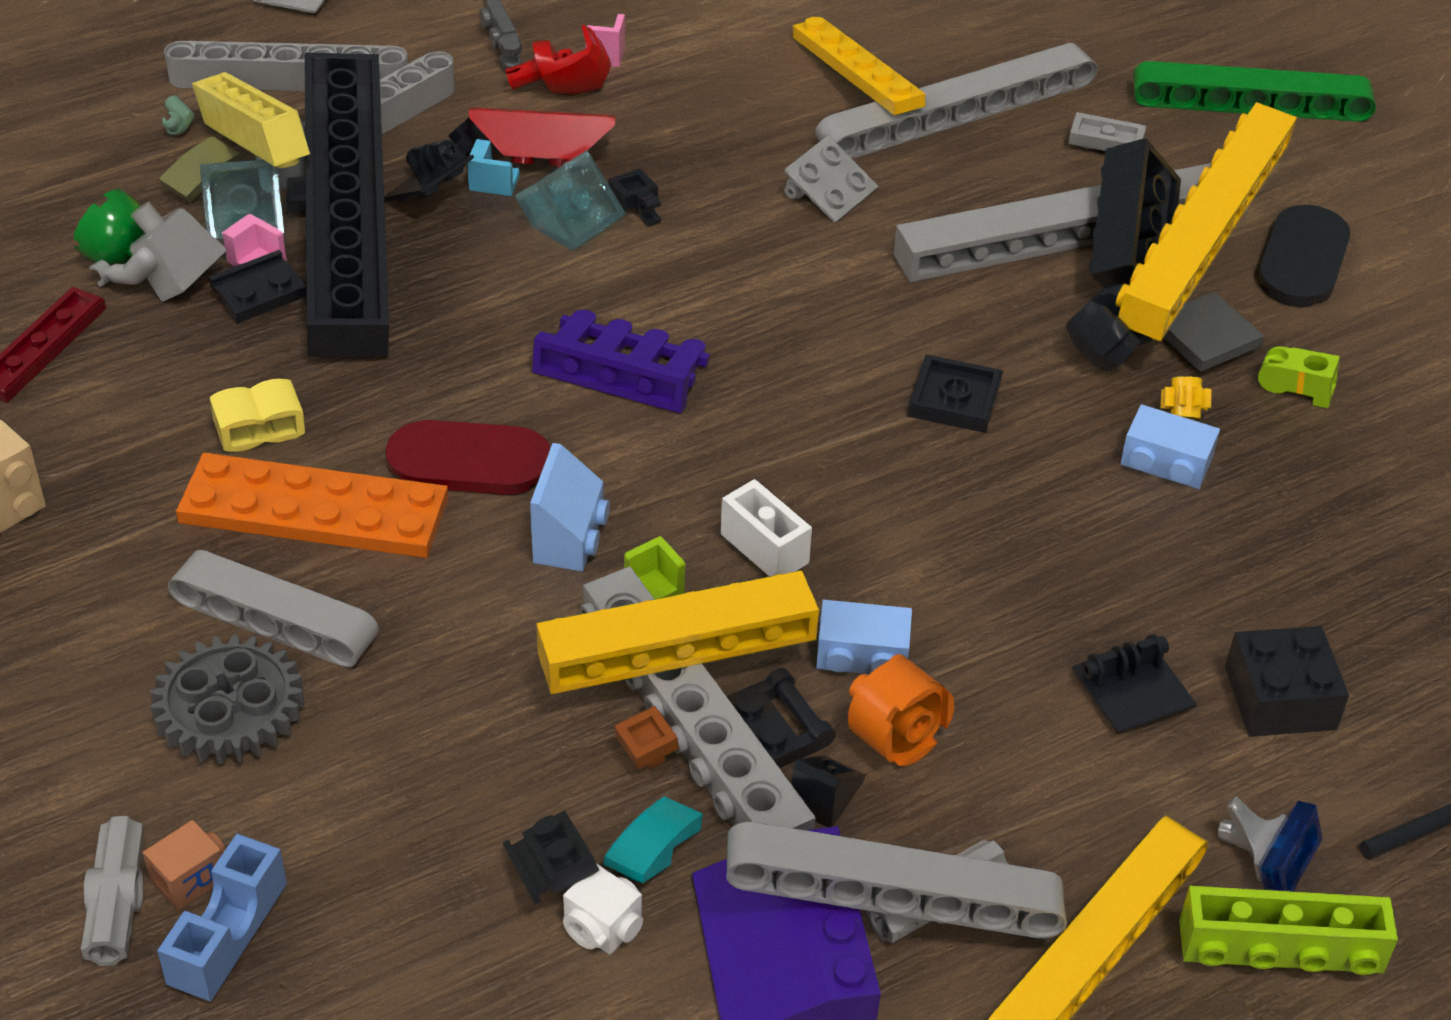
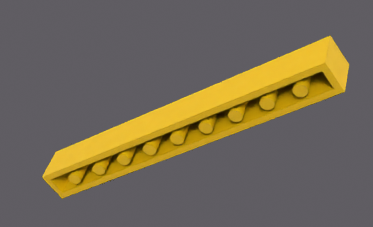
(1204, 221)

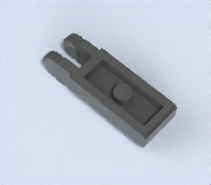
(501, 33)

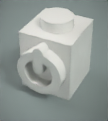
(602, 911)

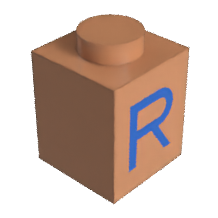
(183, 863)

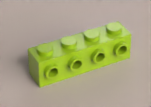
(1287, 930)

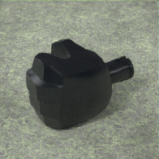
(1101, 333)

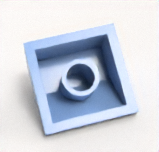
(566, 512)

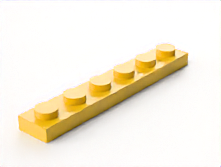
(859, 66)

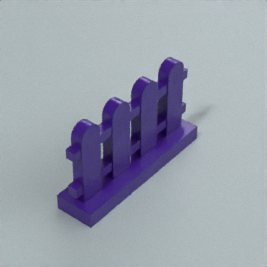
(612, 372)

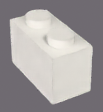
(765, 529)

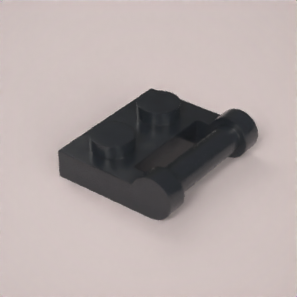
(771, 728)

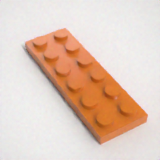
(313, 505)

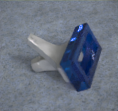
(1278, 845)

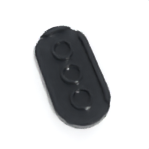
(1304, 255)

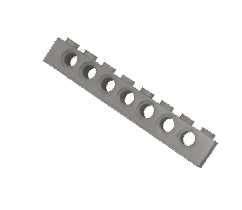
(709, 729)

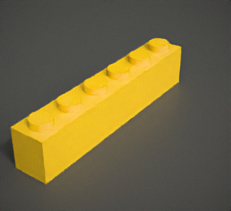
(676, 631)

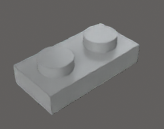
(1102, 132)

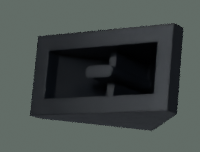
(825, 786)

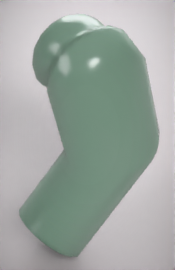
(180, 115)

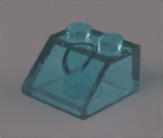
(571, 202)

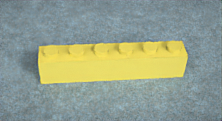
(252, 119)

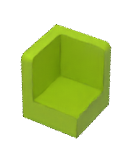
(657, 568)

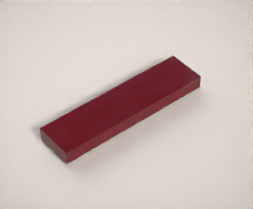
(46, 339)

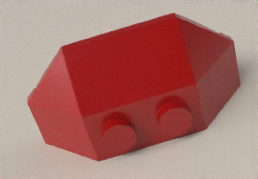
(540, 133)

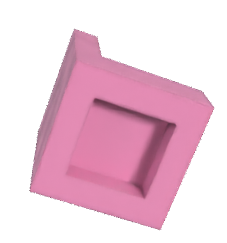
(612, 39)
(251, 239)

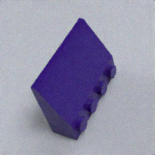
(784, 953)

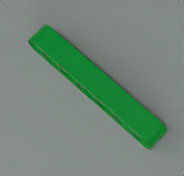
(1231, 89)

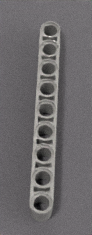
(962, 100)

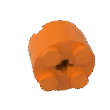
(899, 710)

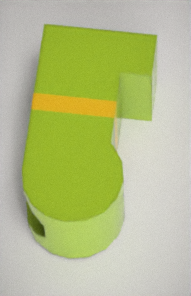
(1300, 373)

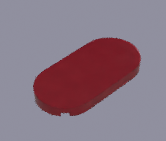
(468, 456)

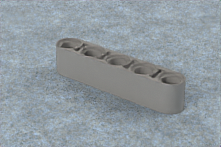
(274, 608)

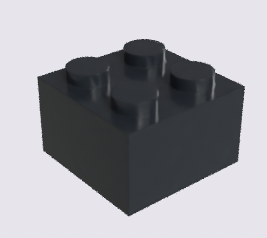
(1286, 681)

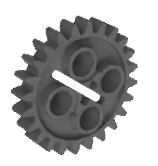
(227, 699)

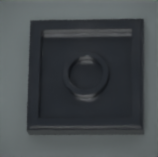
(955, 393)

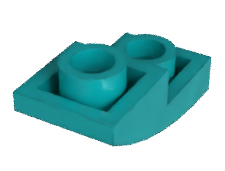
(649, 840)

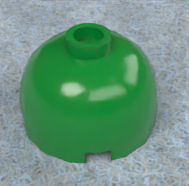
(109, 229)

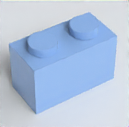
(1170, 446)
(861, 636)

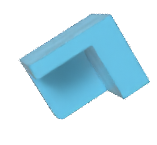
(489, 174)

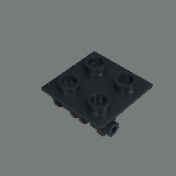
(430, 165)
(1134, 684)

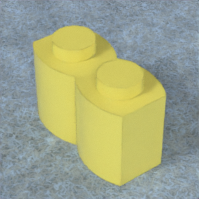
(257, 415)

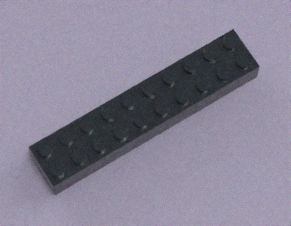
(345, 208)

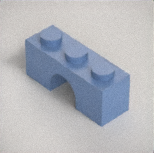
(206, 947)

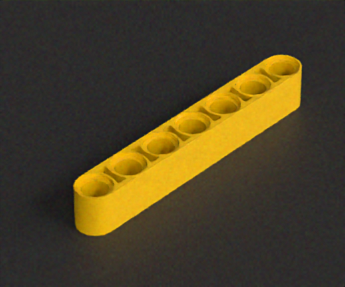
(1106, 926)

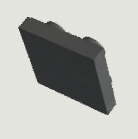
(1211, 332)

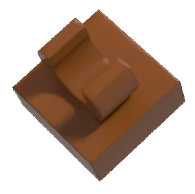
(647, 738)

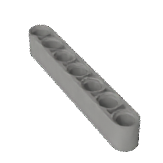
(262, 64)
(402, 97)
(895, 880)

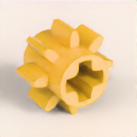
(1186, 397)

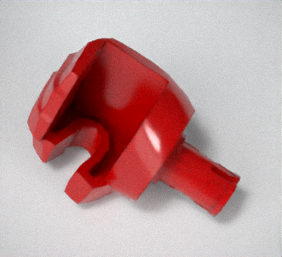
(564, 71)

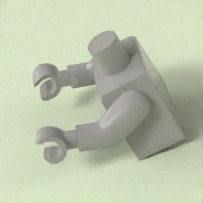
(168, 254)

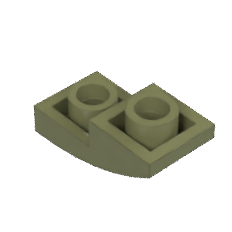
(185, 176)

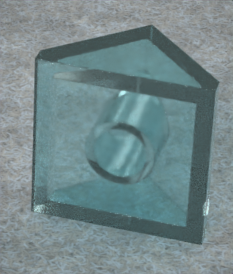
(238, 189)

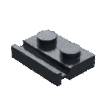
(257, 286)
(551, 856)

